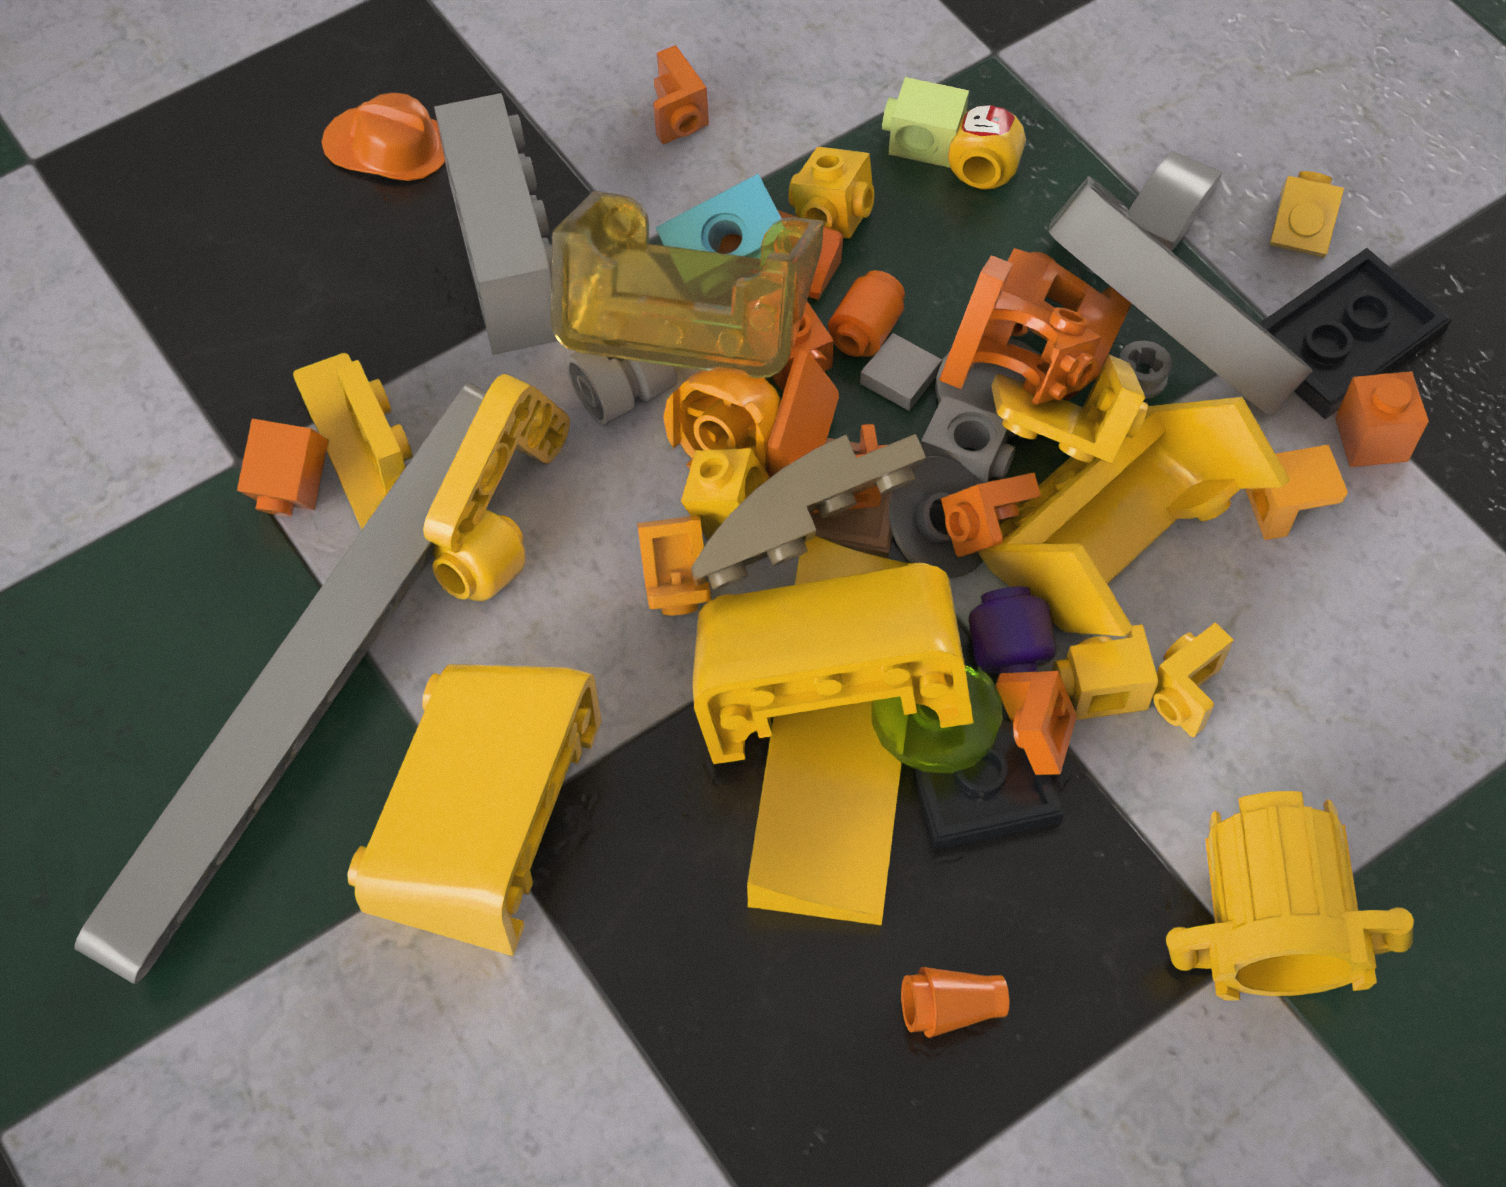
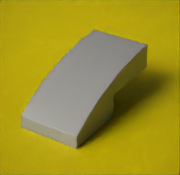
(1173, 198)

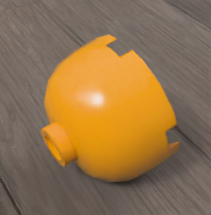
(722, 413)

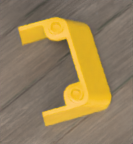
(1105, 514)

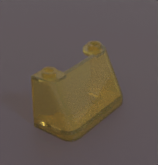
(677, 303)

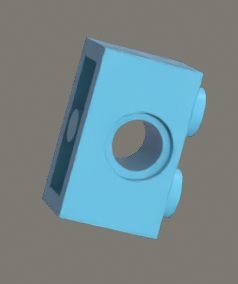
(738, 211)

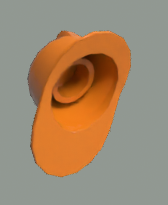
(386, 138)

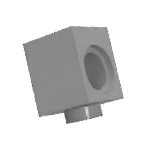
(965, 425)

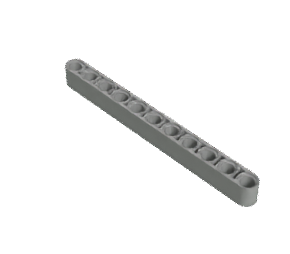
(274, 716)

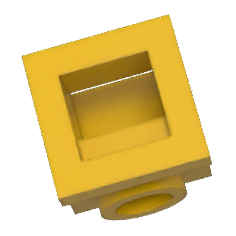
(1109, 675)

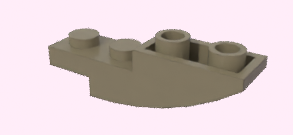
(777, 514)

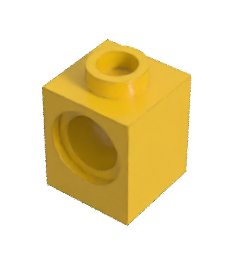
(720, 484)

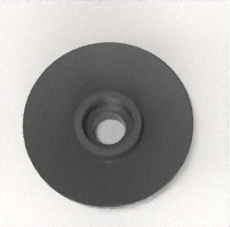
(917, 501)

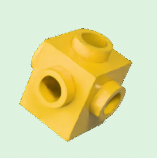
(834, 189)

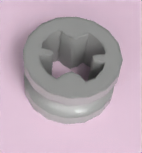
(1154, 356)

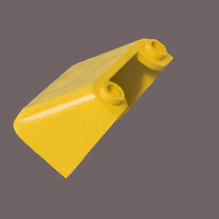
(827, 649)
(475, 800)

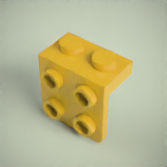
(1085, 432)

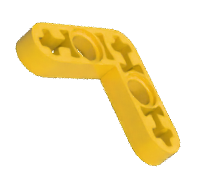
(508, 419)

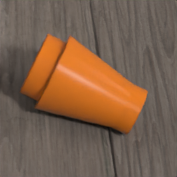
(950, 1000)

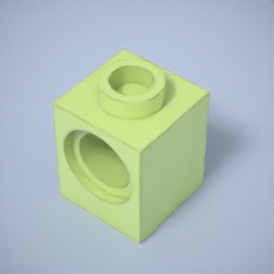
(924, 120)

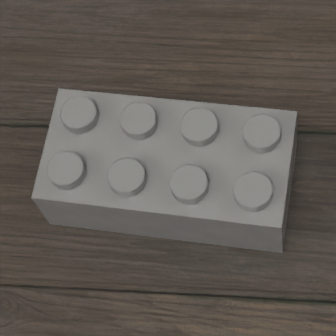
(499, 220)

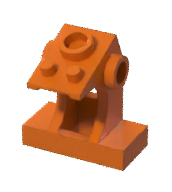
(1039, 276)
(988, 325)

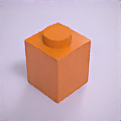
(1381, 419)
(282, 467)

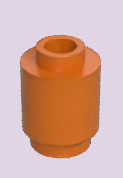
(867, 314)

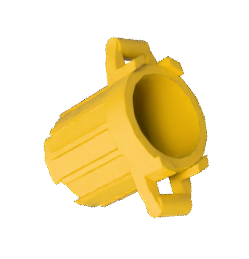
(1285, 905)

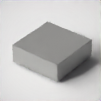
(900, 371)

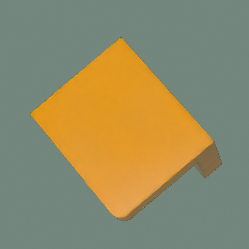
(1312, 484)

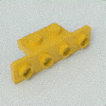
(352, 417)

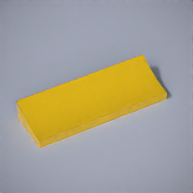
(826, 793)

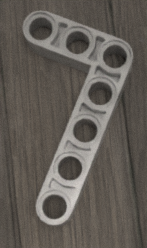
(1176, 297)

